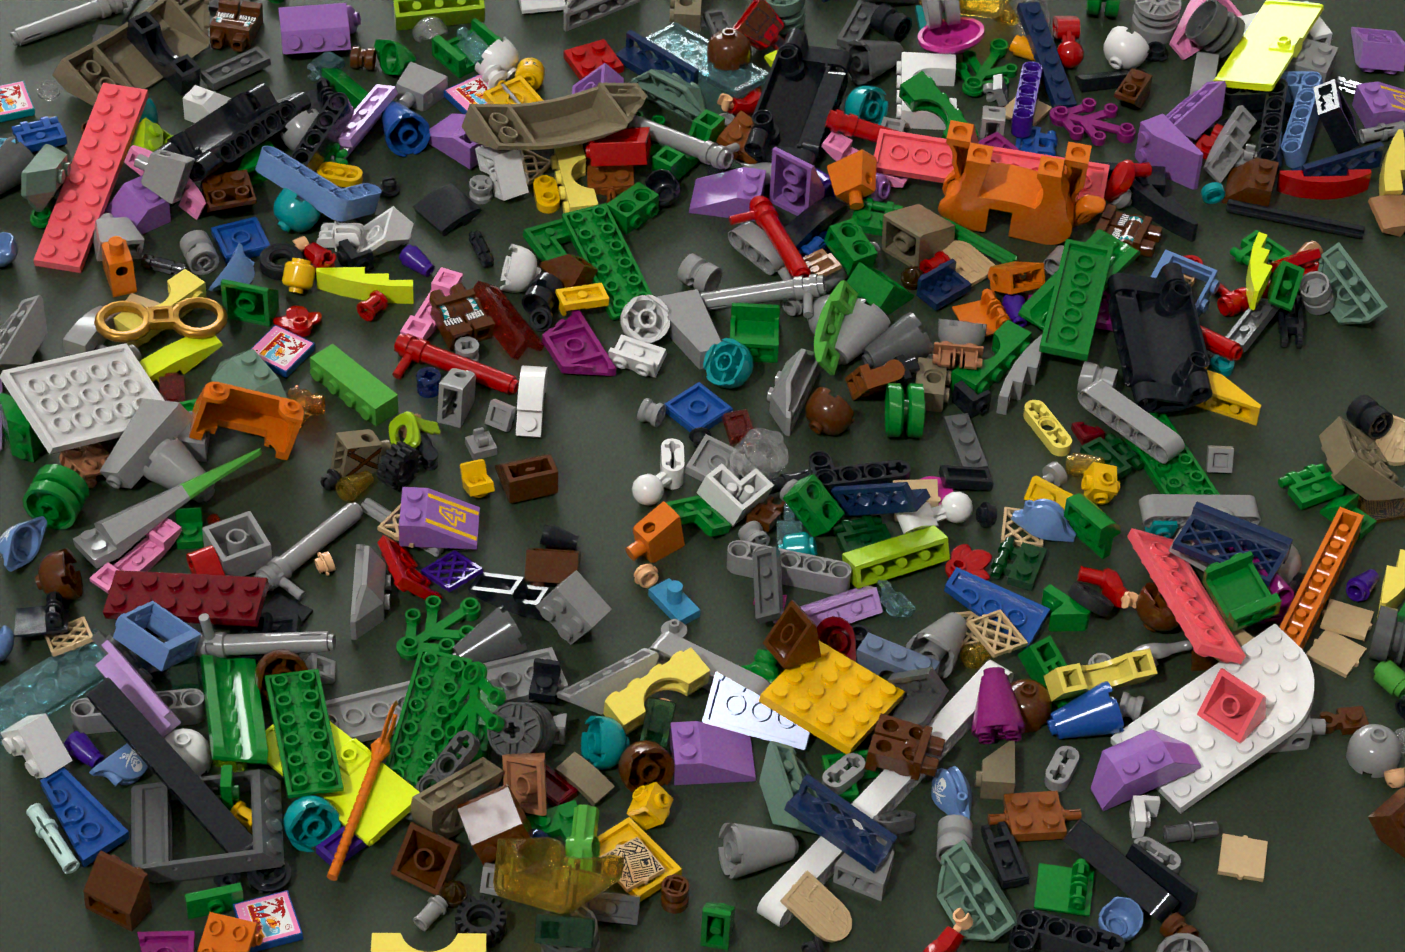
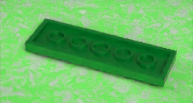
(1076, 300)

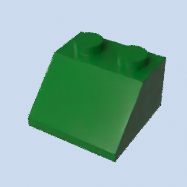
(878, 288)
(249, 302)
(18, 431)

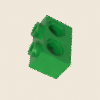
(634, 207)
(850, 245)
(813, 505)

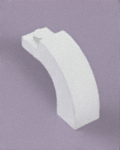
(531, 400)

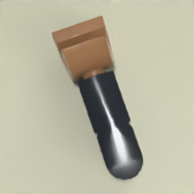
(426, 449)

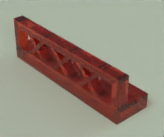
(509, 326)

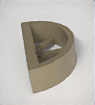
(438, 804)

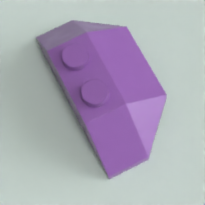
(1199, 110)
(1140, 766)

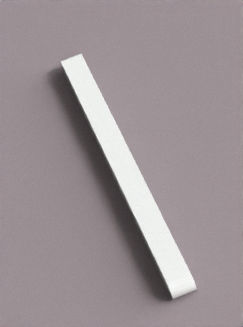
(878, 798)

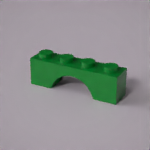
(922, 95)
(704, 127)
(1008, 345)

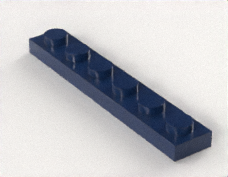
(1046, 54)

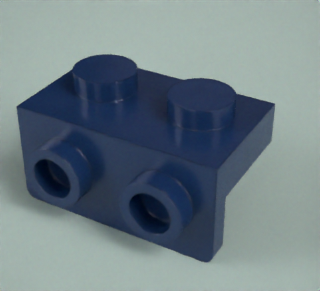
(942, 285)

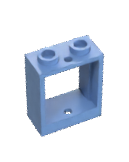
(1195, 270)
(180, 637)

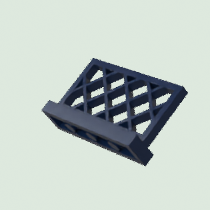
(1236, 534)

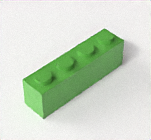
(354, 385)

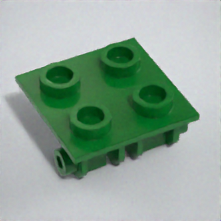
(1064, 888)

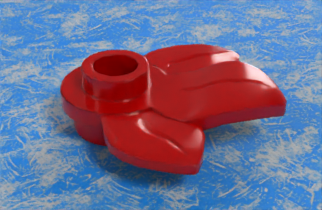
(298, 320)
(969, 561)

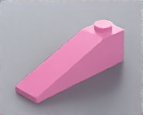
(1179, 41)

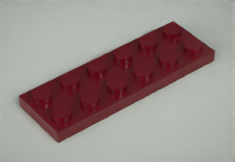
(187, 596)

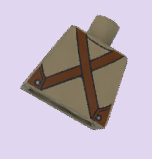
(357, 452)

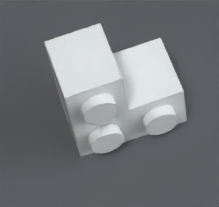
(505, 171)
(733, 496)
(38, 743)

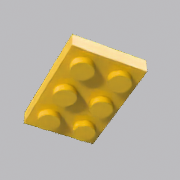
(627, 831)

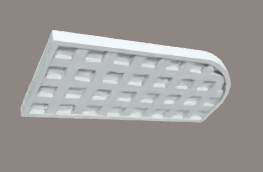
(1273, 668)

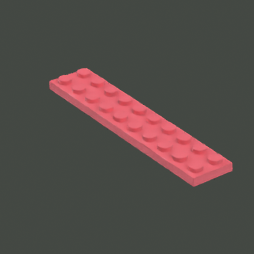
(931, 160)
(91, 178)

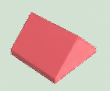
(1233, 706)

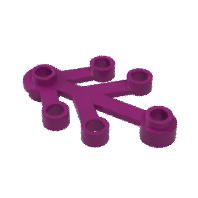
(1066, 117)

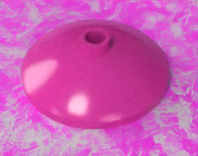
(952, 38)

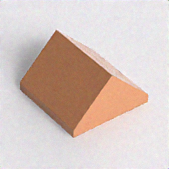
(527, 780)

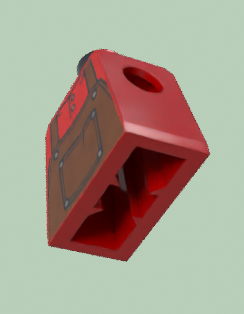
(761, 26)

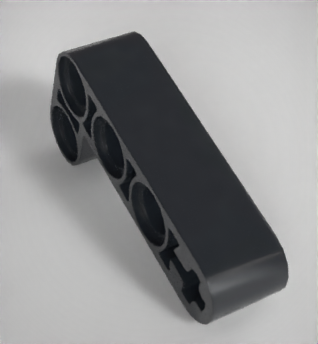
(860, 474)
(1057, 934)

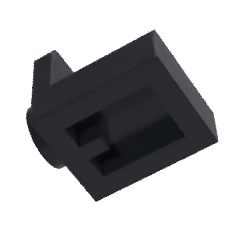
(969, 401)
(545, 680)

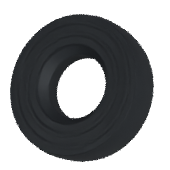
(275, 251)
(1090, 599)

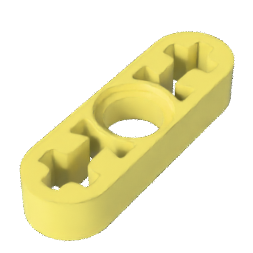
(1048, 438)

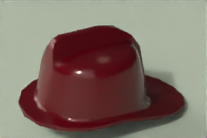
(838, 635)

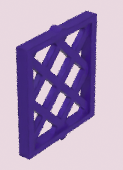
(475, 569)

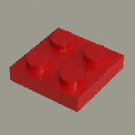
(590, 56)

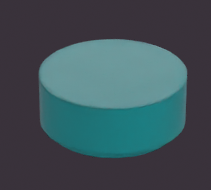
(1213, 193)
(1221, 365)

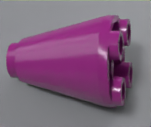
(996, 709)

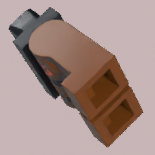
(866, 382)

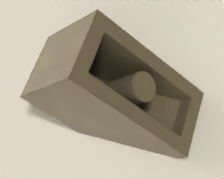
(997, 773)

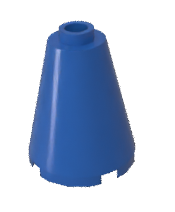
(404, 130)
(1088, 715)

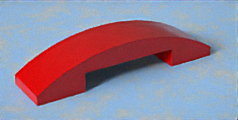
(1323, 187)

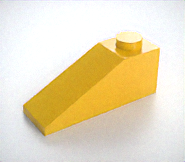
(1230, 400)

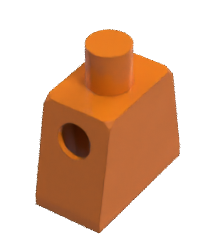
(854, 178)
(115, 255)
(1006, 277)
(657, 534)

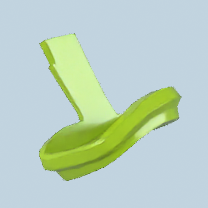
(413, 425)

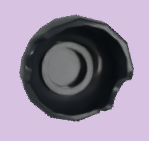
(665, 185)

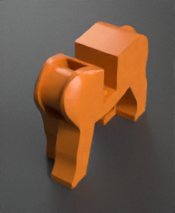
(1040, 201)

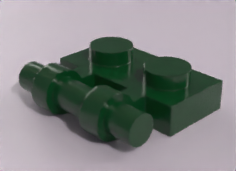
(1109, 451)
(860, 532)
(1026, 565)

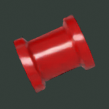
(928, 265)
(372, 305)

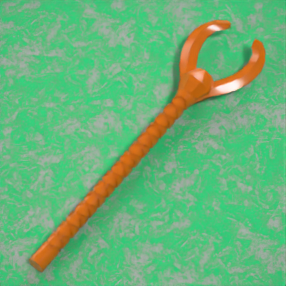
(379, 751)

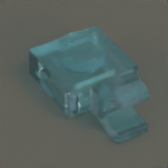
(325, 60)
(787, 526)
(895, 602)

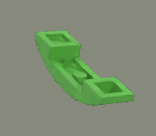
(829, 323)

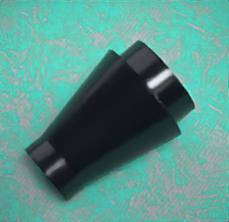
(558, 538)

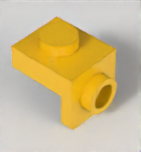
(475, 478)

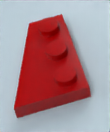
(404, 570)

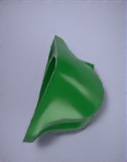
(393, 56)

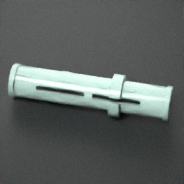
(47, 830)

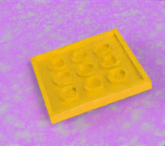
(832, 698)

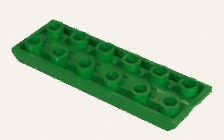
(603, 246)
(1037, 306)
(1179, 474)
(233, 710)
(424, 714)
(303, 733)

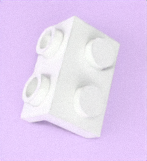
(637, 356)

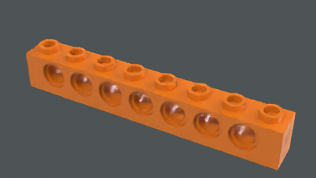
(1322, 576)

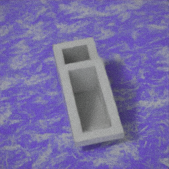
(83, 335)

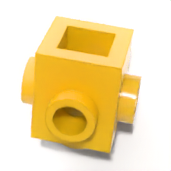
(1100, 483)
(650, 806)

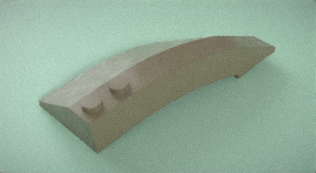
(118, 61)
(555, 121)

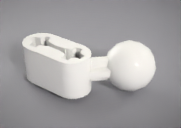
(650, 488)
(954, 507)

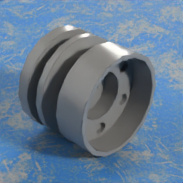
(1156, 19)

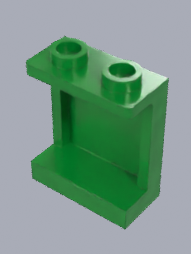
(453, 57)
(757, 329)
(1240, 591)

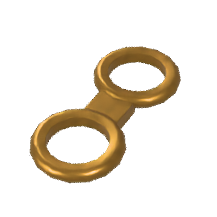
(160, 319)

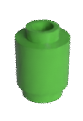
(1390, 678)

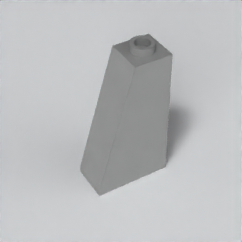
(690, 325)
(147, 429)

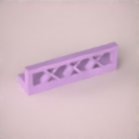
(366, 116)
(849, 605)
(137, 690)

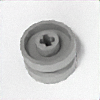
(935, 8)

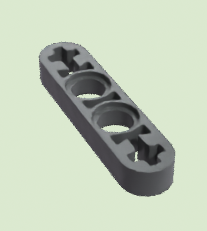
(436, 771)

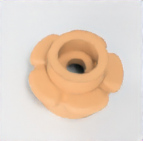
(324, 563)
(646, 575)

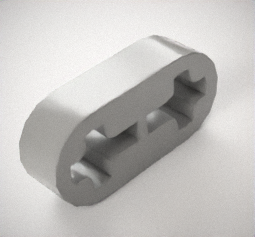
(1056, 766)
(840, 771)
(1160, 852)

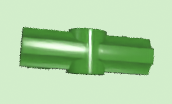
(584, 839)

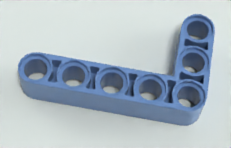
(1303, 116)
(319, 192)

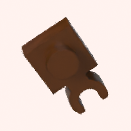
(766, 514)
(1346, 719)

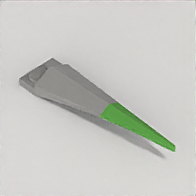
(122, 530)

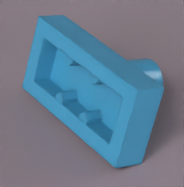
(673, 601)

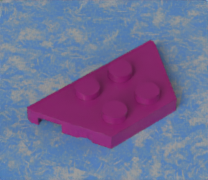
(577, 347)

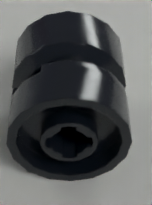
(890, 22)
(542, 293)
(1370, 417)

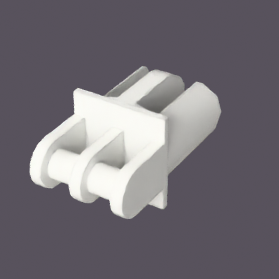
(334, 232)

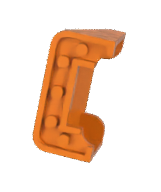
(249, 412)

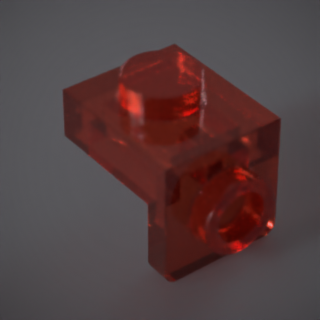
(172, 387)
(737, 425)

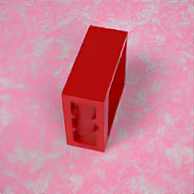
(624, 147)

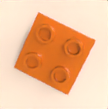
(984, 311)
(229, 934)

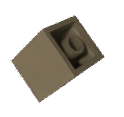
(915, 234)

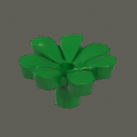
(338, 155)

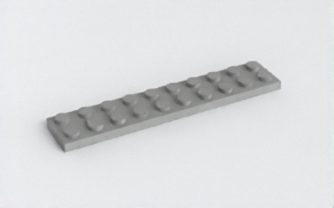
(365, 712)

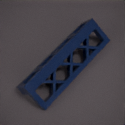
(642, 60)
(1338, 165)
(879, 498)
(840, 828)

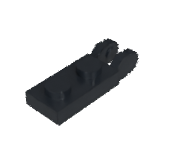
(1291, 323)
(1005, 856)

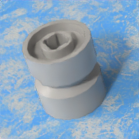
(199, 252)
(699, 274)
(1316, 293)
(1092, 372)
(951, 831)

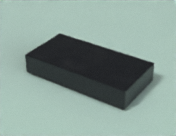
(966, 477)

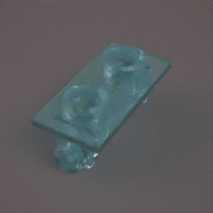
(471, 44)

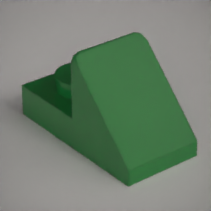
(1348, 502)
(192, 523)
(1064, 611)

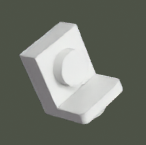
(1140, 813)

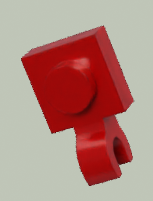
(1206, 142)

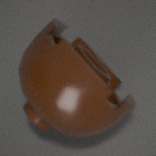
(729, 49)
(828, 414)
(59, 575)
(1154, 610)
(276, 663)
(1033, 703)
(645, 764)

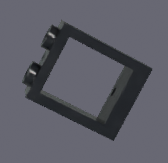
(1336, 116)

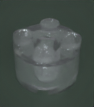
(760, 450)

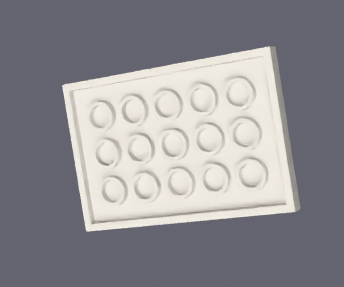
(80, 396)

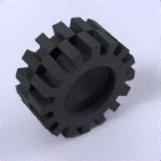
(399, 465)
(482, 909)

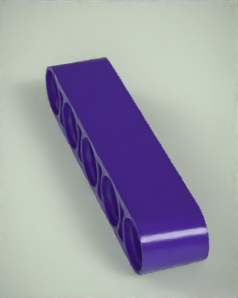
(1026, 99)

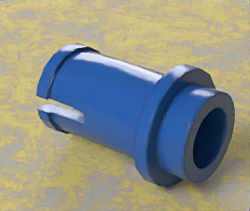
(812, 246)

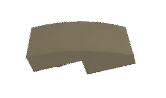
(585, 778)

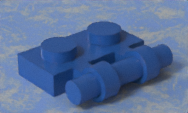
(41, 132)
(1032, 142)

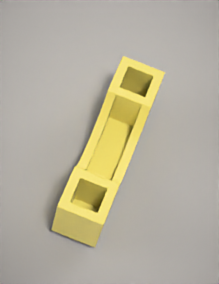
(570, 166)
(180, 287)
(1119, 672)
(682, 673)
(462, 943)

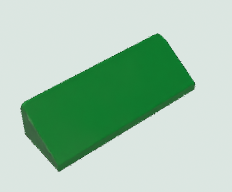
(345, 84)

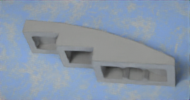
(1229, 144)
(1022, 372)

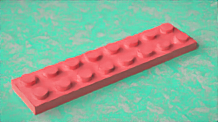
(1186, 598)

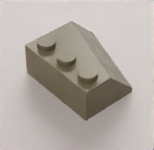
(1358, 462)

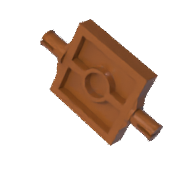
(738, 133)
(609, 179)
(1034, 816)

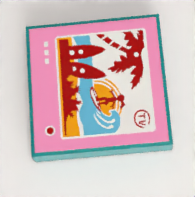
(15, 101)

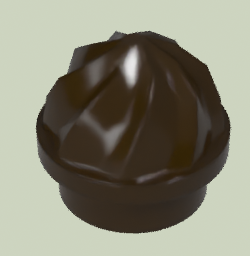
(910, 277)
(454, 893)

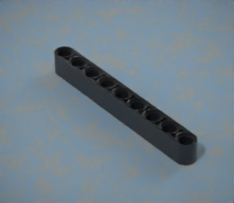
(170, 767)

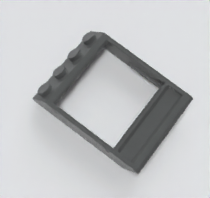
(154, 831)

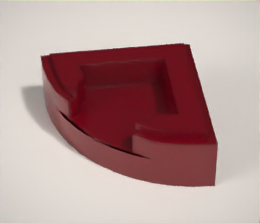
(1086, 433)

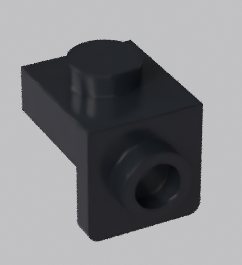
(350, 257)

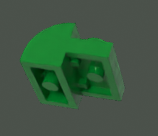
(1091, 524)

